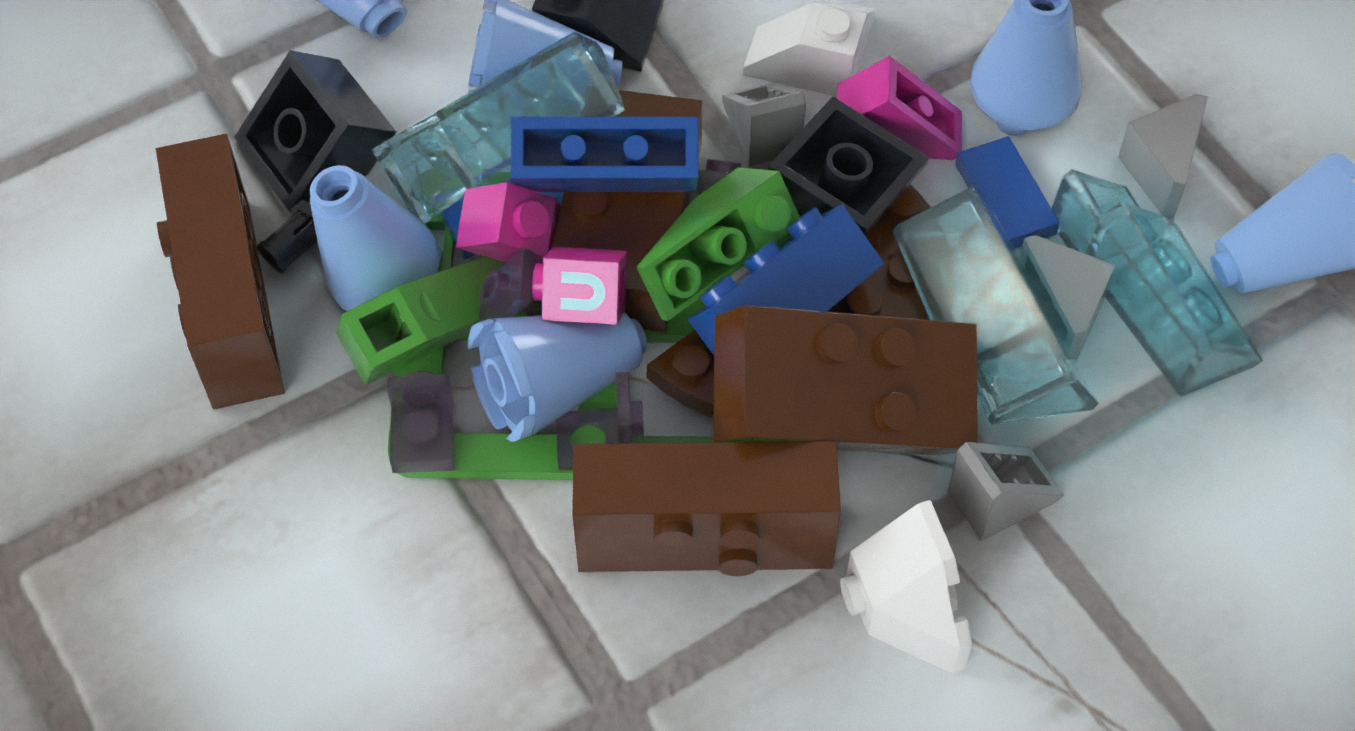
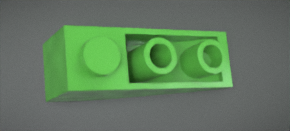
(716, 237)
(413, 319)

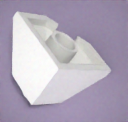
(811, 46)
(907, 591)

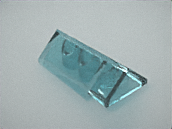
(471, 137)
(975, 276)
(1156, 283)

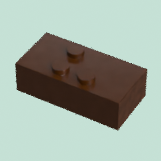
(629, 219)
(217, 271)
(845, 380)
(706, 506)

